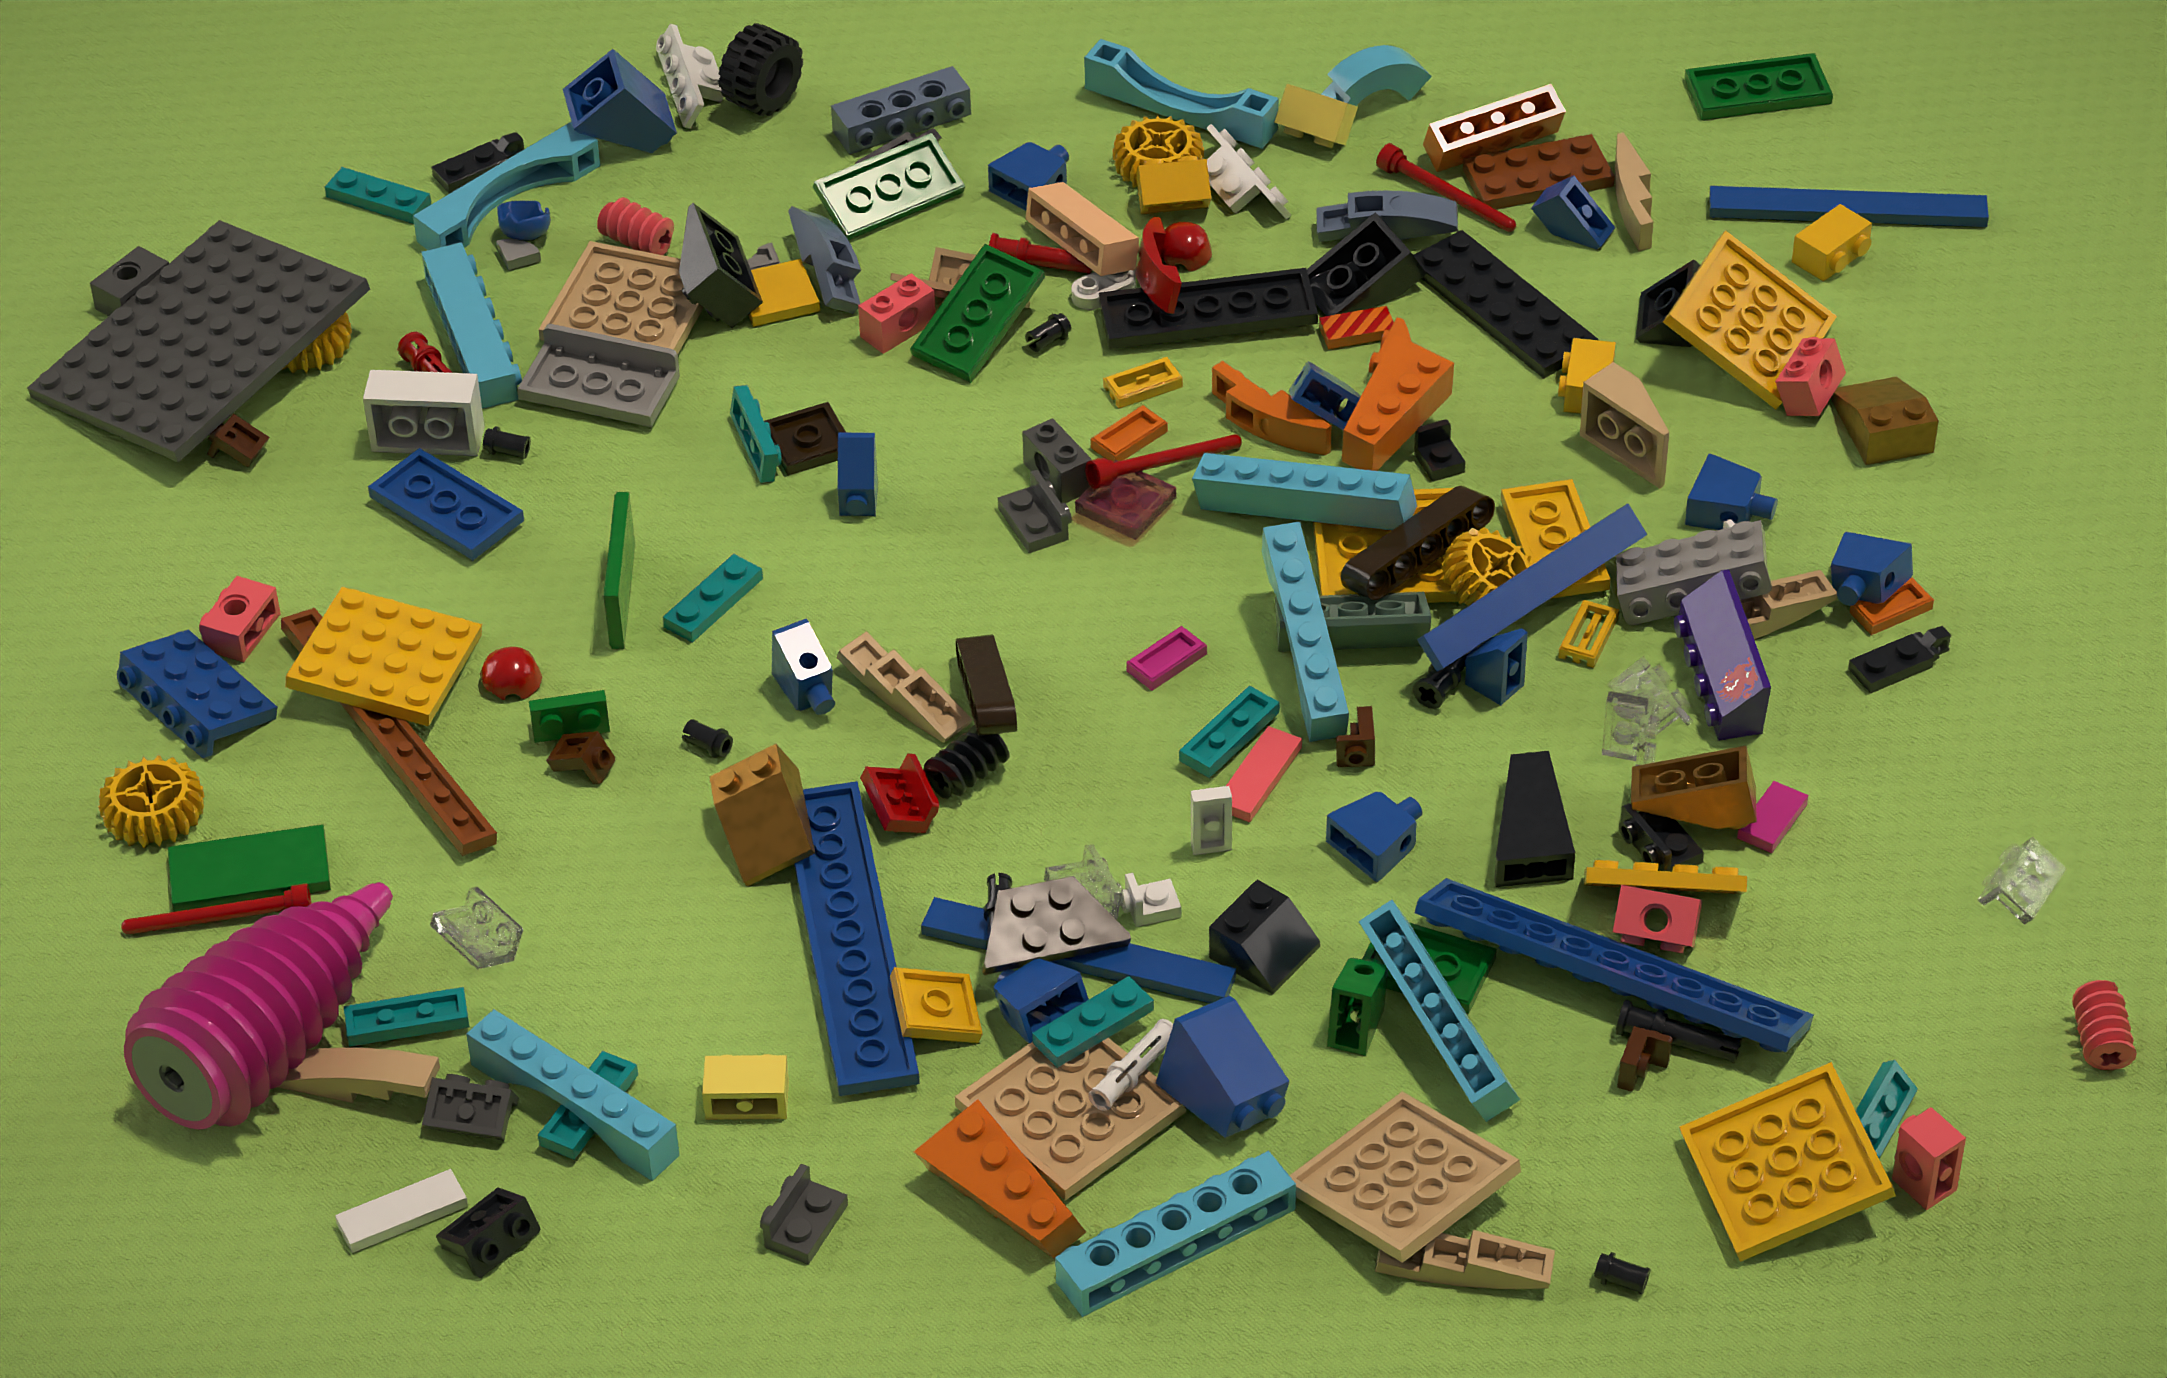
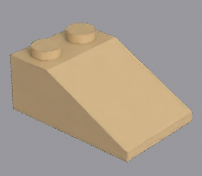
(1625, 422)

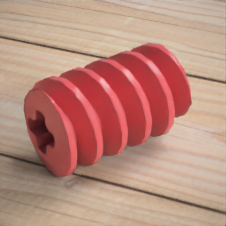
(636, 226)
(2103, 1025)

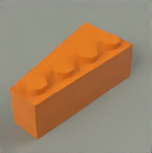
(1396, 401)
(992, 1171)

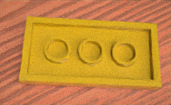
(1547, 518)
(1682, 877)

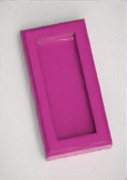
(1166, 658)
(1775, 816)

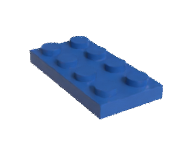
(446, 504)

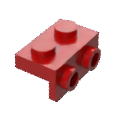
(901, 796)

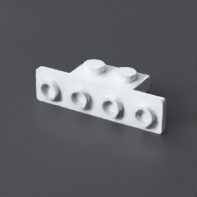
(690, 74)
(1235, 180)

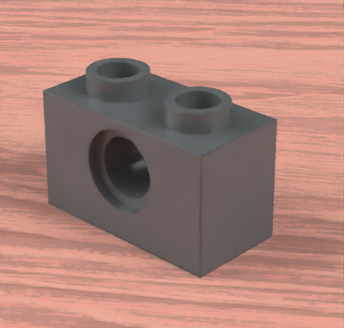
(124, 279)
(1057, 459)

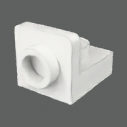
(1150, 901)

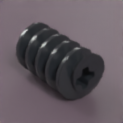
(965, 762)

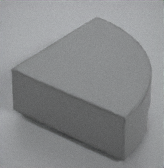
(517, 253)
(764, 257)

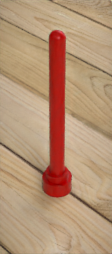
(1392, 160)
(1102, 472)
(297, 896)

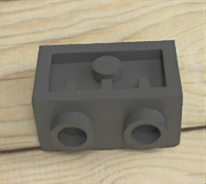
(1036, 514)
(468, 1107)
(801, 1216)

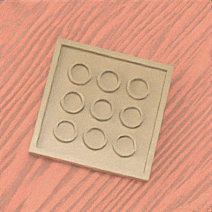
(625, 297)
(1055, 1122)
(1403, 1176)

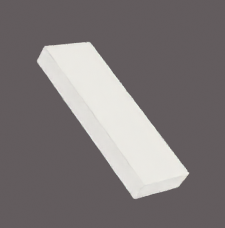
(401, 1210)

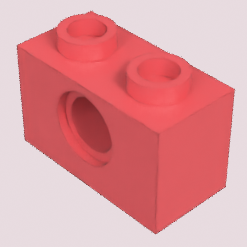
(896, 313)
(1810, 377)
(240, 618)
(1634, 907)
(1928, 1158)

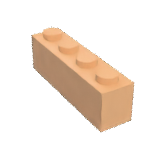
(1082, 229)

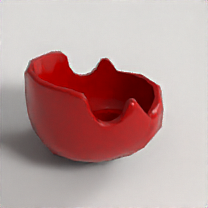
(1186, 245)
(511, 672)

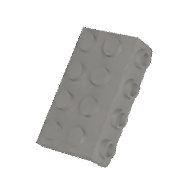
(601, 375)
(1659, 576)

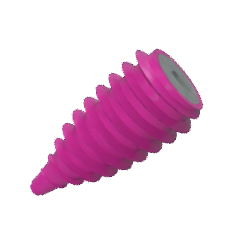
(249, 1009)

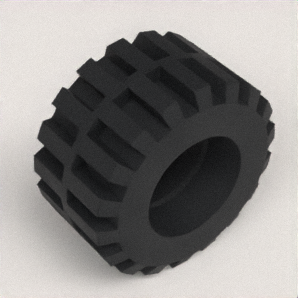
(760, 69)

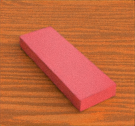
(1262, 771)

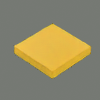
(784, 293)
(936, 1005)

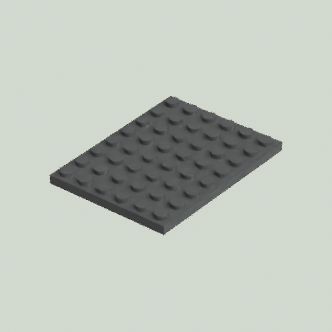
(198, 340)

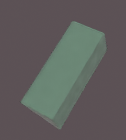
(1367, 623)

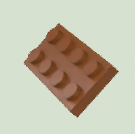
(1525, 172)

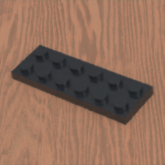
(1501, 302)
(1210, 309)

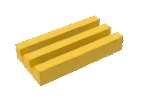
(1143, 382)
(1581, 652)

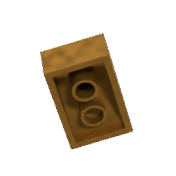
(1887, 419)
(1699, 789)
(763, 813)

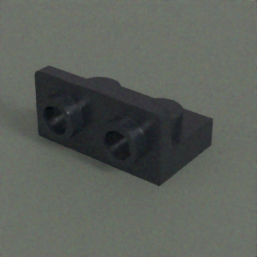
(1659, 839)
(490, 1230)

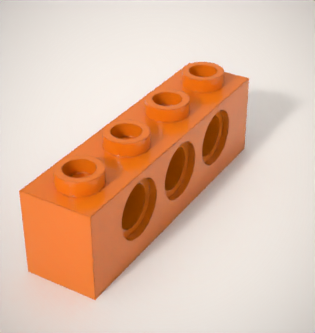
(1494, 127)

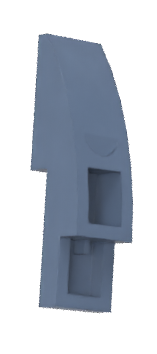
(1403, 211)
(831, 255)

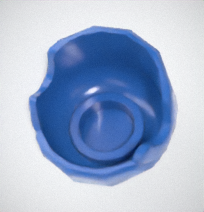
(523, 220)

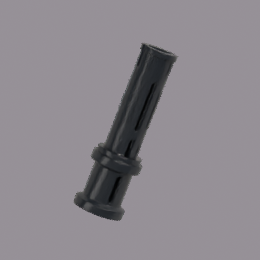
(1432, 689)
(1682, 1033)

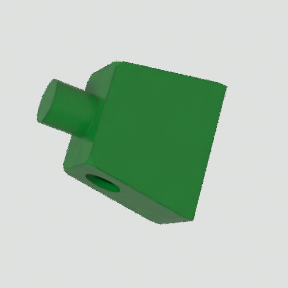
(1361, 988)

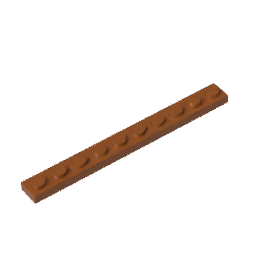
(410, 760)

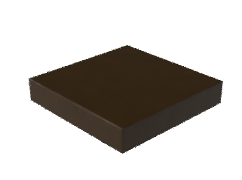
(806, 437)

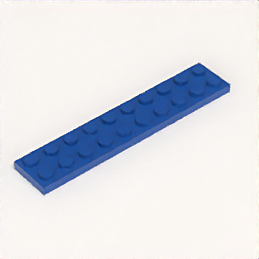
(852, 946)
(1615, 965)

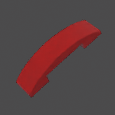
(1157, 280)

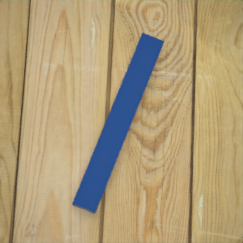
(1871, 205)
(1531, 587)
(1145, 965)

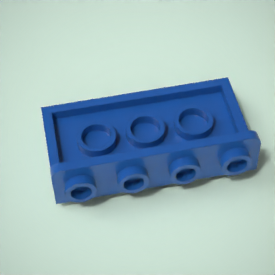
(192, 690)

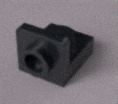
(1437, 451)

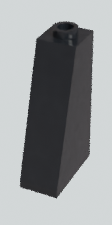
(1533, 827)

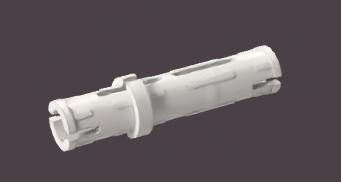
(1108, 1089)

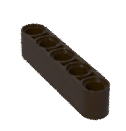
(1416, 542)
(986, 685)

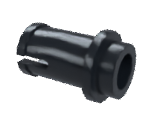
(1055, 328)
(506, 443)
(714, 741)
(1621, 1273)

